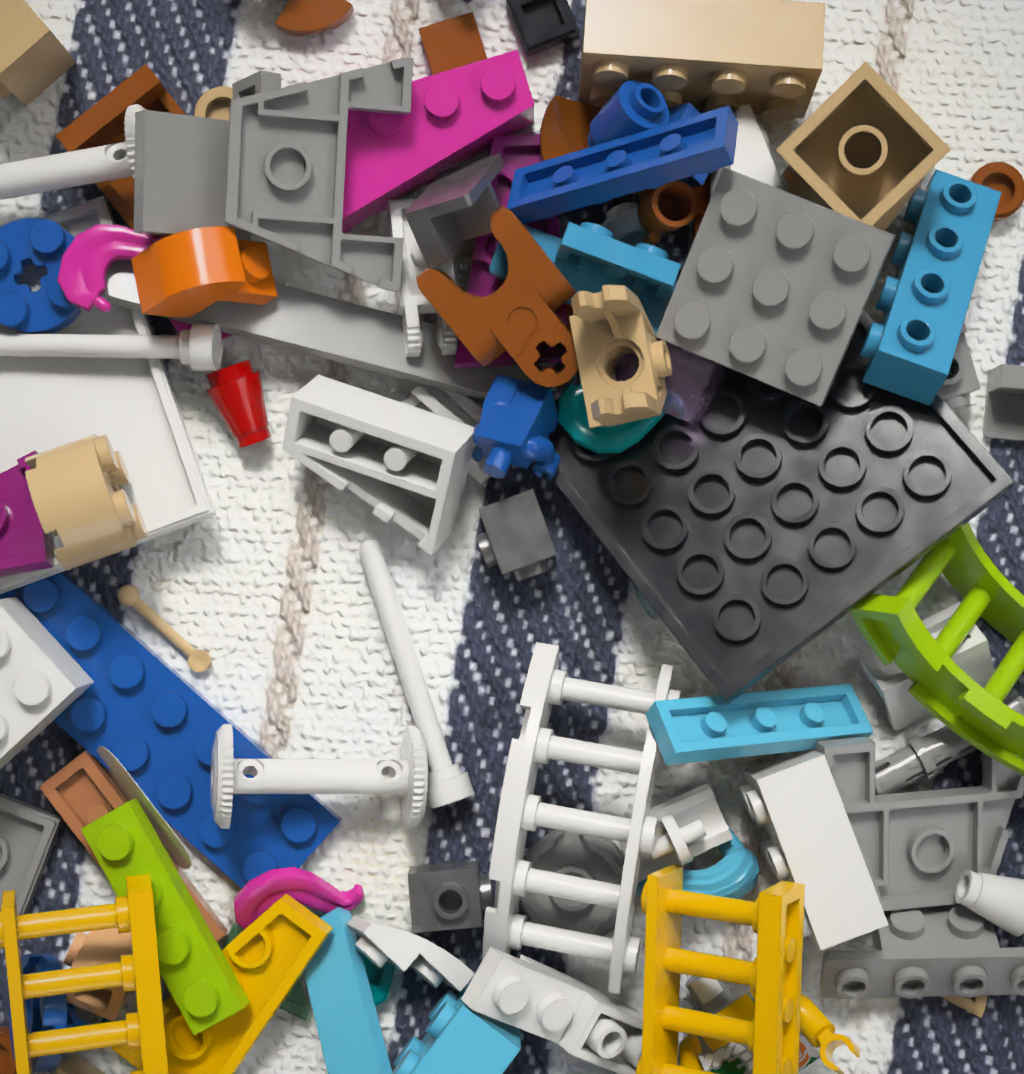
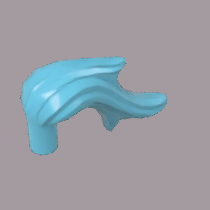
(728, 878)

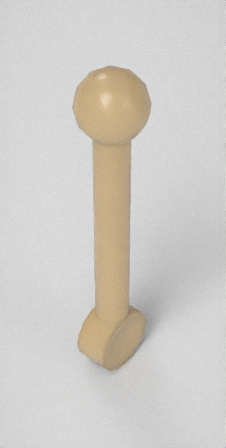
(198, 660)

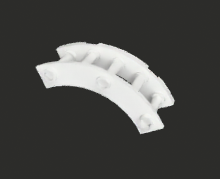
(523, 811)

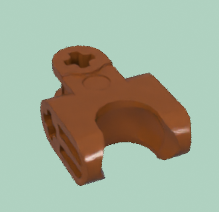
(517, 313)

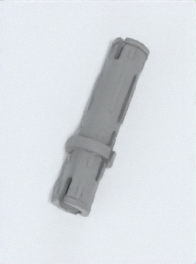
(927, 754)

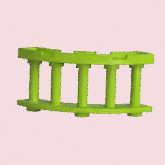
(938, 682)

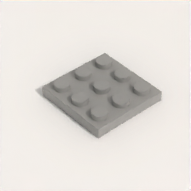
(774, 286)

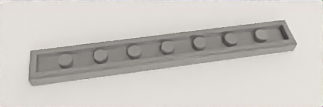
(331, 332)

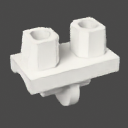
(684, 830)

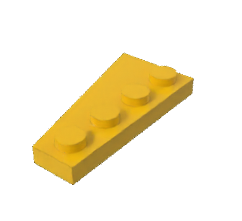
(267, 964)

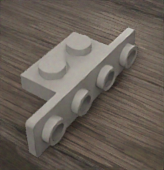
(926, 955)

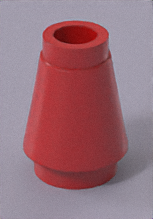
(240, 402)

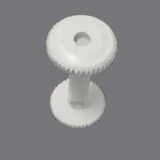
(72, 167)
(320, 776)

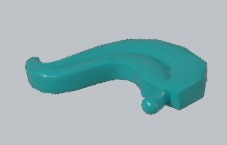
(603, 439)

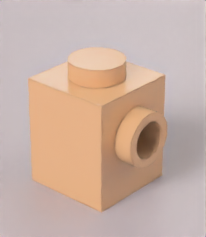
(96, 949)

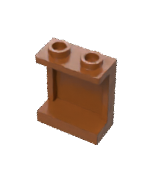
(105, 125)

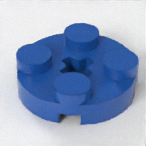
(43, 244)

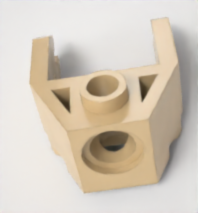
(605, 330)

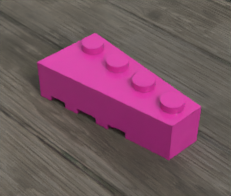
(448, 122)

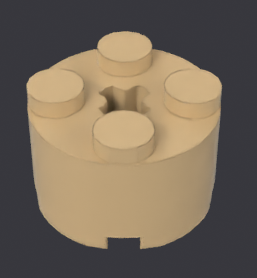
(83, 501)

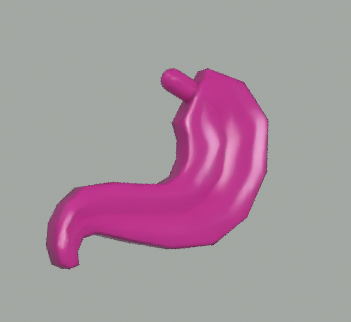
(89, 258)
(301, 885)

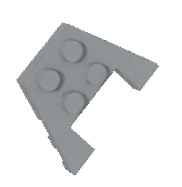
(291, 168)
(922, 839)

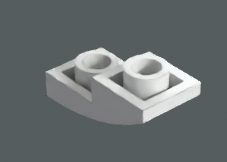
(401, 948)

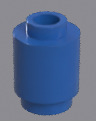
(629, 111)

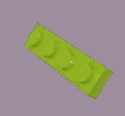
(186, 947)

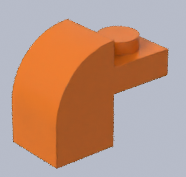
(202, 267)

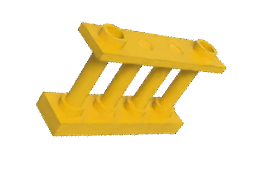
(135, 973)
(772, 976)

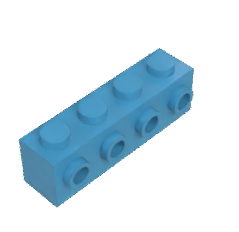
(931, 287)

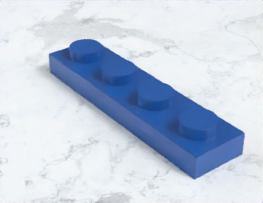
(625, 165)

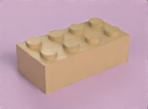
(706, 52)

